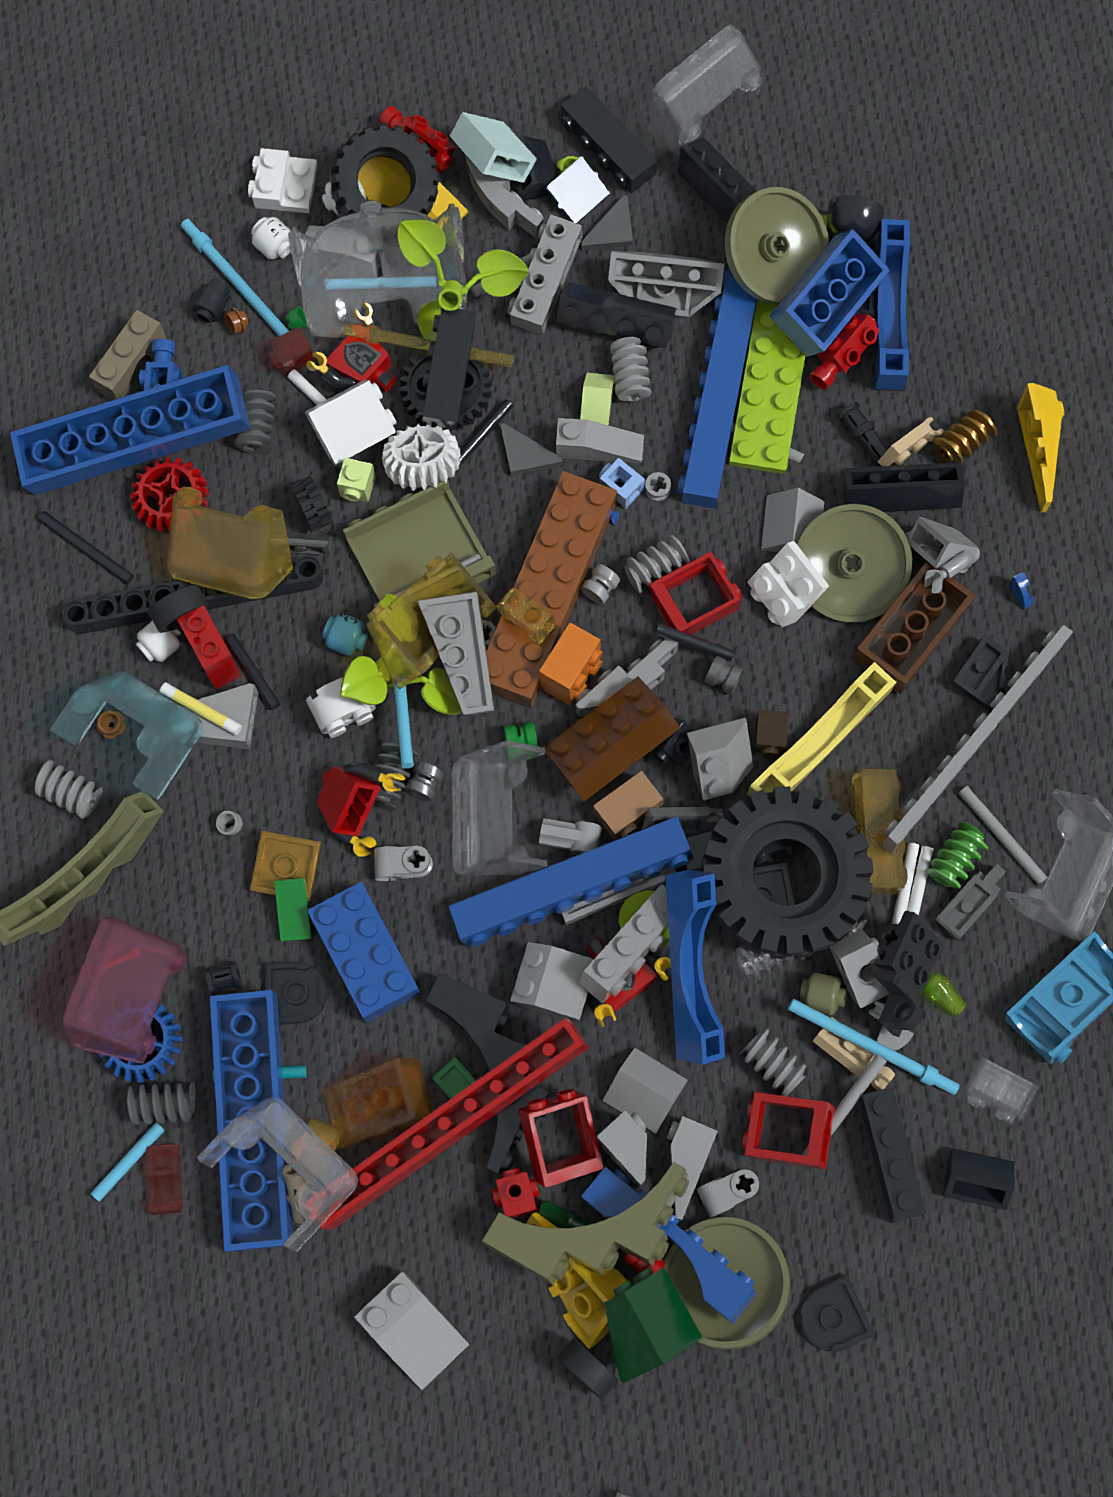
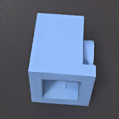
(621, 472)

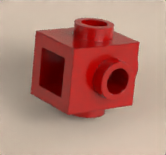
(522, 1204)

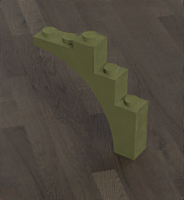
(85, 873)
(594, 1245)

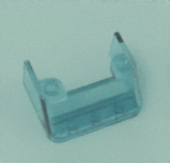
(167, 733)

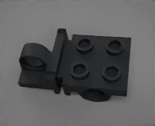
(905, 970)

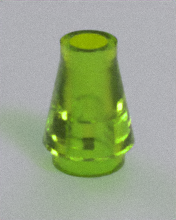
(943, 993)

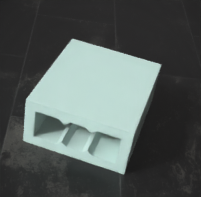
(493, 147)

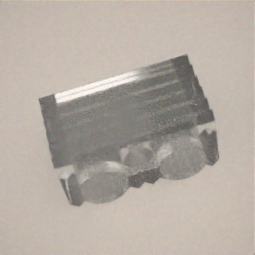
(999, 1090)

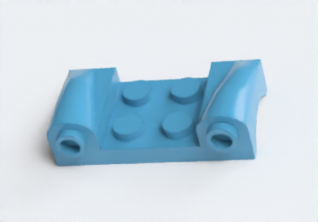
(1066, 1000)

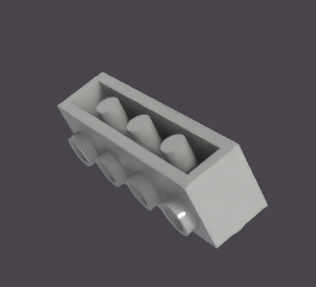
(546, 274)
(628, 948)

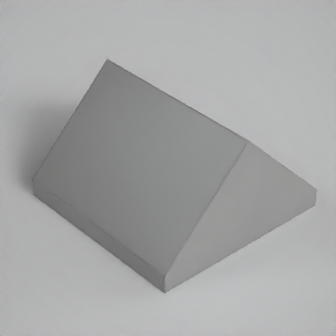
(787, 516)
(645, 1088)

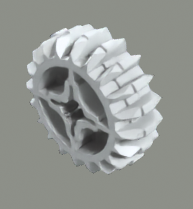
(421, 456)

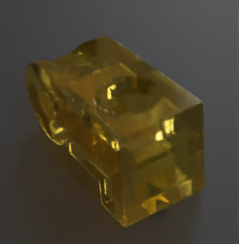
(527, 615)

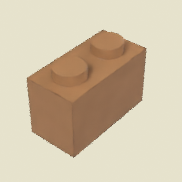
(627, 806)

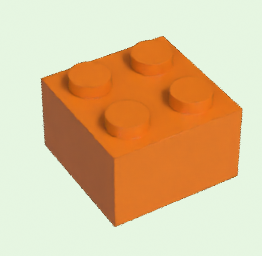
(570, 664)

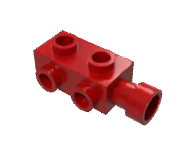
(436, 141)
(848, 342)

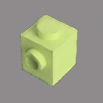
(356, 480)

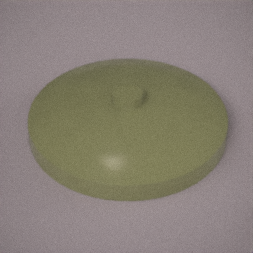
(773, 242)
(860, 558)
(747, 1250)

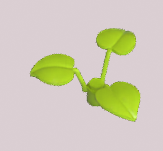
(498, 269)
(368, 682)

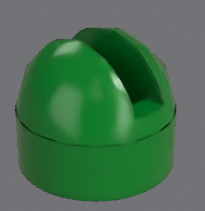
(296, 318)

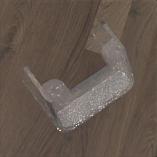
(700, 86)
(484, 811)
(1080, 874)
(326, 1173)

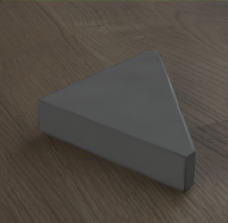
(612, 230)
(525, 454)

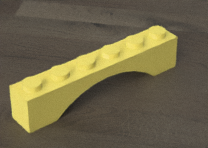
(827, 732)

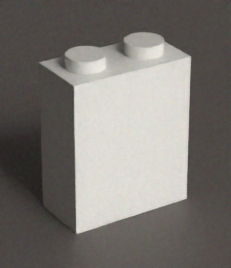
(351, 421)

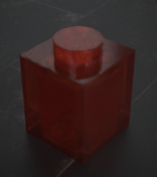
(291, 351)

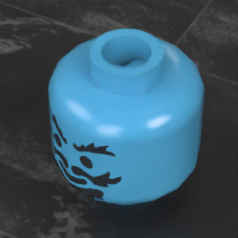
(345, 634)

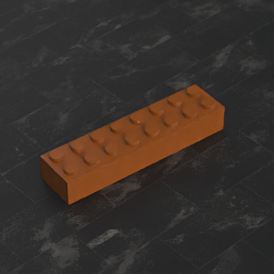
(553, 579)

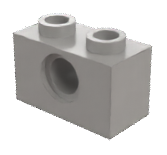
(852, 955)

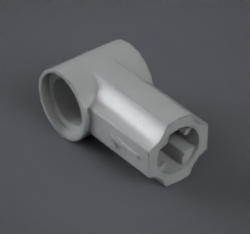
(568, 836)

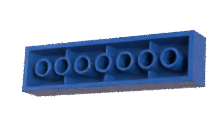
(130, 430)
(245, 1074)

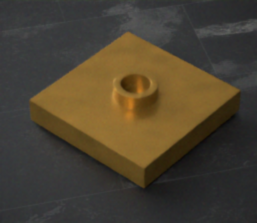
(284, 858)

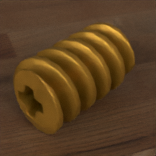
(964, 436)

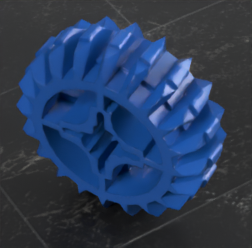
(166, 1048)

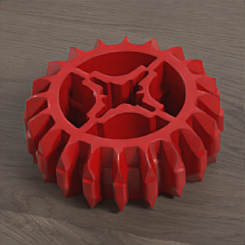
(149, 486)

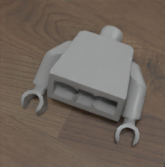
(942, 548)

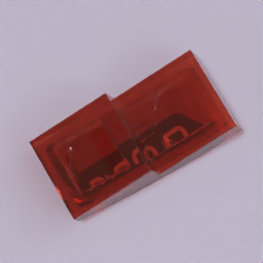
(164, 1179)

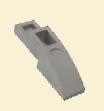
(503, 204)
(612, 681)

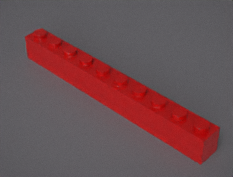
(460, 1116)

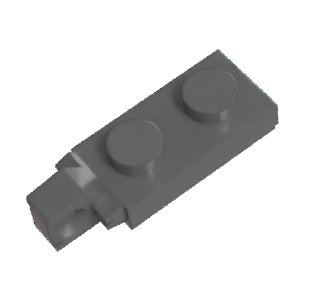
(692, 819)
(970, 903)

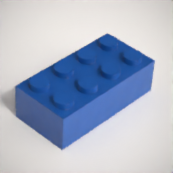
(829, 293)
(363, 952)

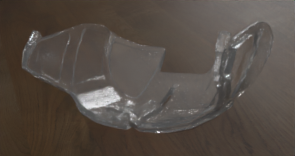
(341, 272)

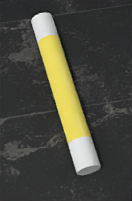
(200, 708)

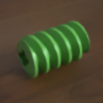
(957, 855)

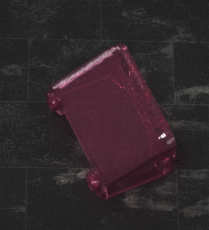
(120, 990)

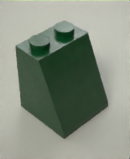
(648, 1323)

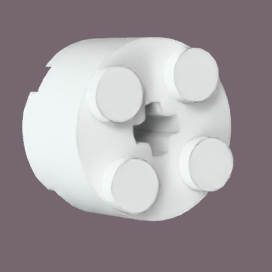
(335, 712)

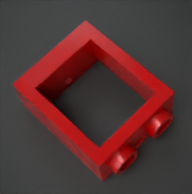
(715, 567)
(209, 647)
(819, 1135)
(572, 1166)

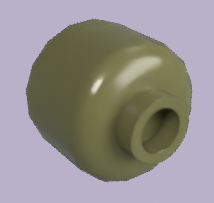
(823, 993)

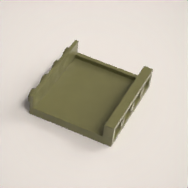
(406, 536)

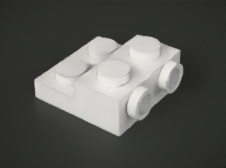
(282, 181)
(787, 585)

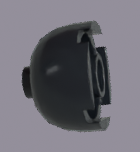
(854, 213)

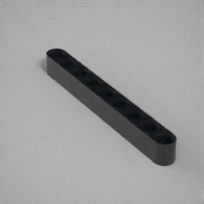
(149, 595)

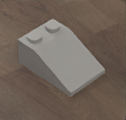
(411, 1330)

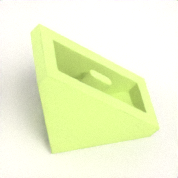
(597, 398)

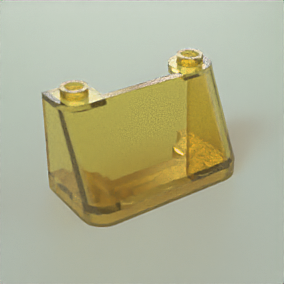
(225, 549)
(401, 628)

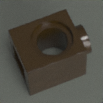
(771, 733)

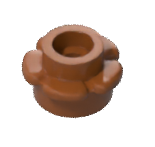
(236, 321)
(108, 717)

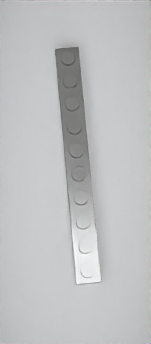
(968, 745)

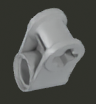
(396, 862)
(723, 1194)

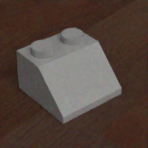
(720, 757)
(551, 981)
(627, 1144)

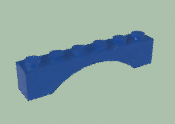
(891, 341)
(689, 906)
(721, 1288)

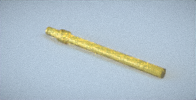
(374, 334)

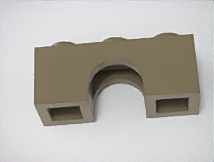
(115, 370)

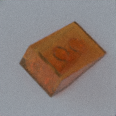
(379, 1101)

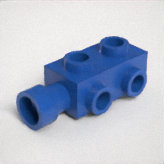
(162, 367)

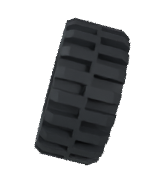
(384, 143)

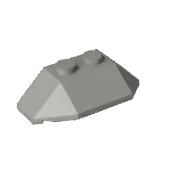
(666, 279)

